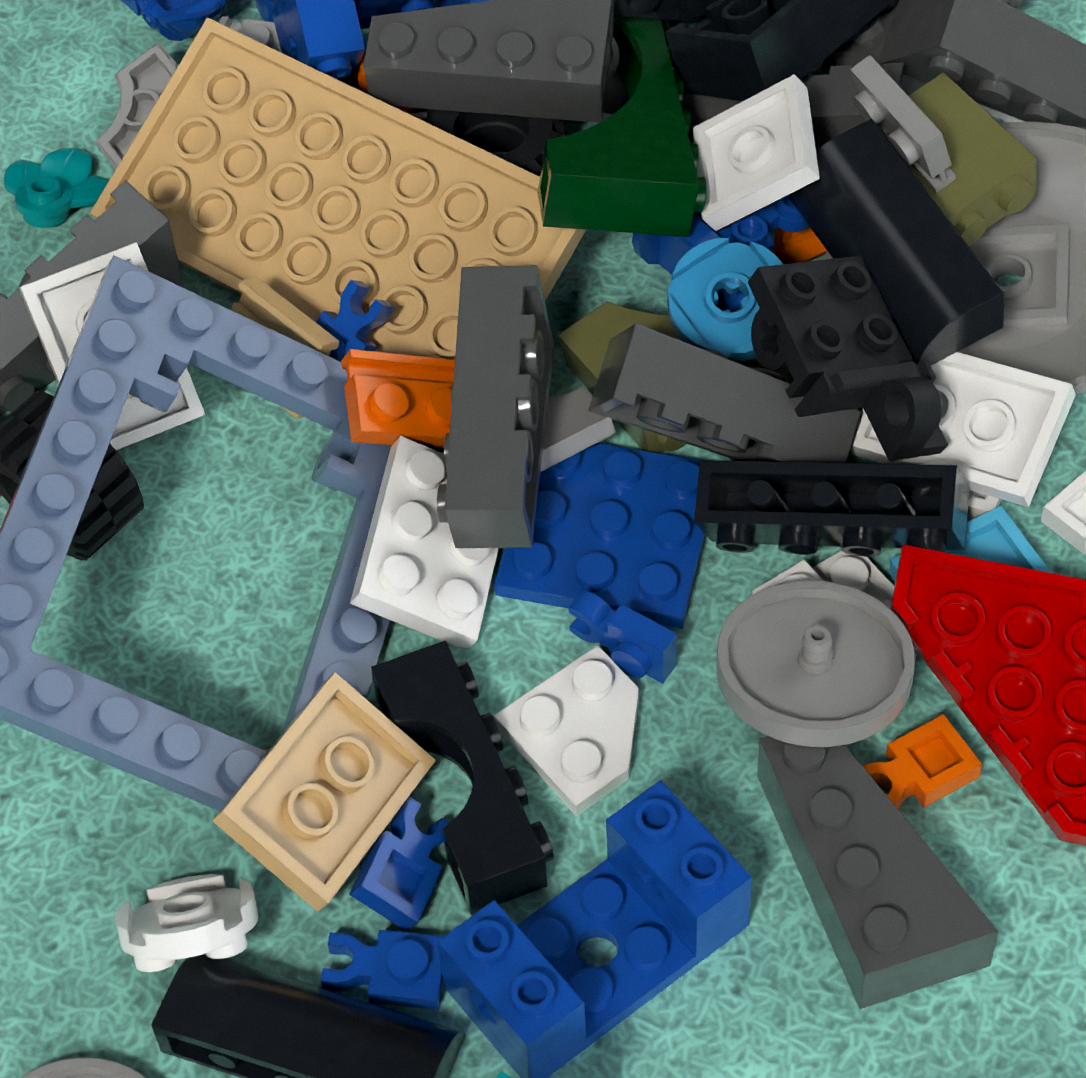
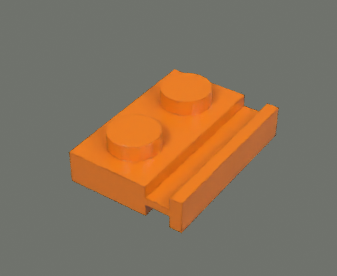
(398, 397)

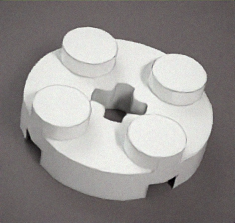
(186, 921)

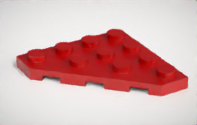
(1013, 662)

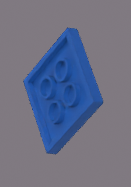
(614, 528)

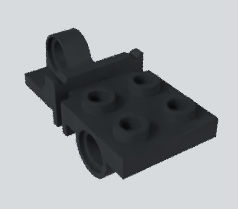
(845, 351)

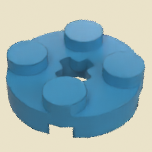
(694, 296)

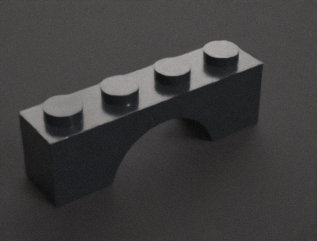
(491, 840)

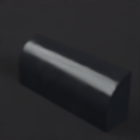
(915, 255)
(286, 1028)

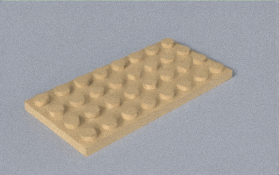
(326, 186)

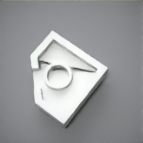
(577, 729)

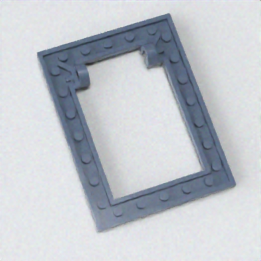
(139, 344)

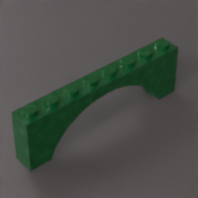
(637, 164)

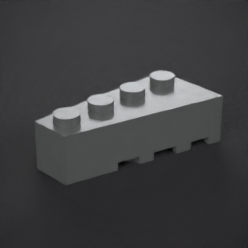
(497, 408)

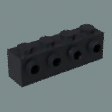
(831, 505)

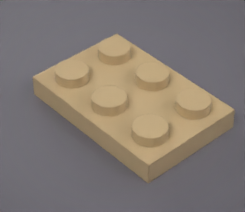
(324, 792)

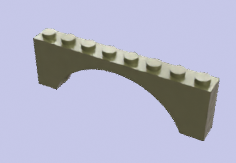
(991, 181)

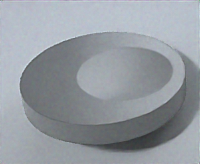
(815, 663)

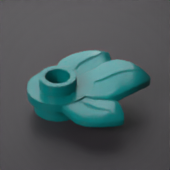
(47, 186)

